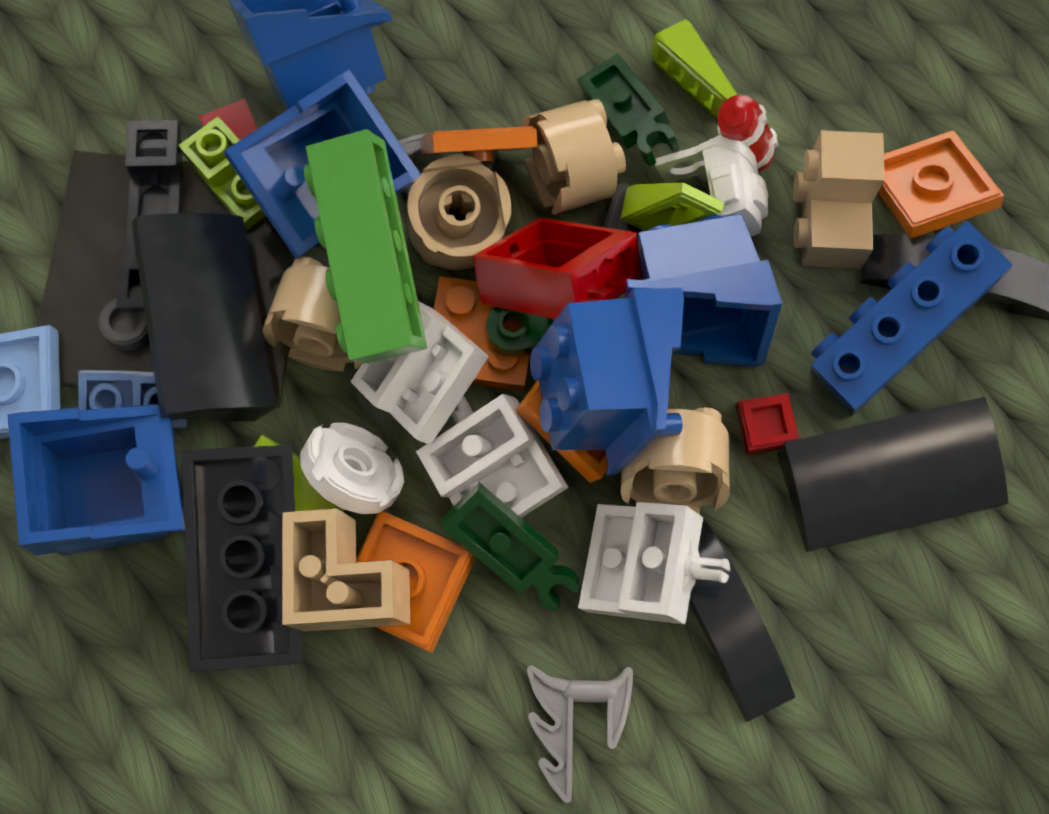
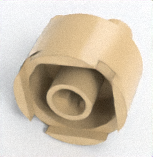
(573, 156)
(476, 192)
(306, 317)
(683, 467)

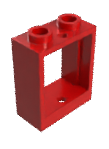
(556, 265)

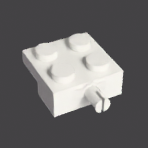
(425, 384)
(498, 452)
(646, 562)

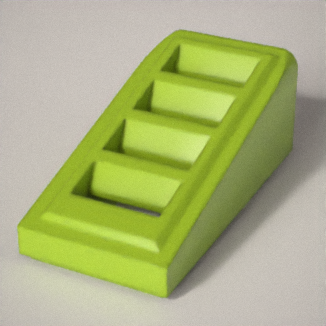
(690, 64)
(667, 204)

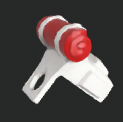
(732, 161)

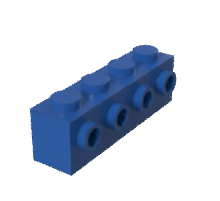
(909, 317)

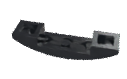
(154, 188)
(1022, 288)
(739, 637)

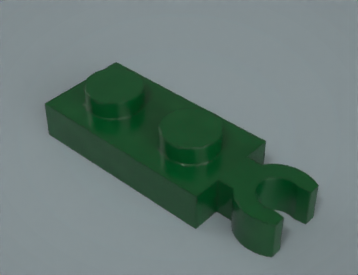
(629, 107)
(508, 545)

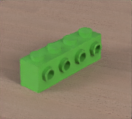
(364, 247)

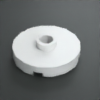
(351, 468)

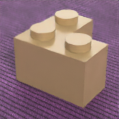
(837, 198)
(325, 584)

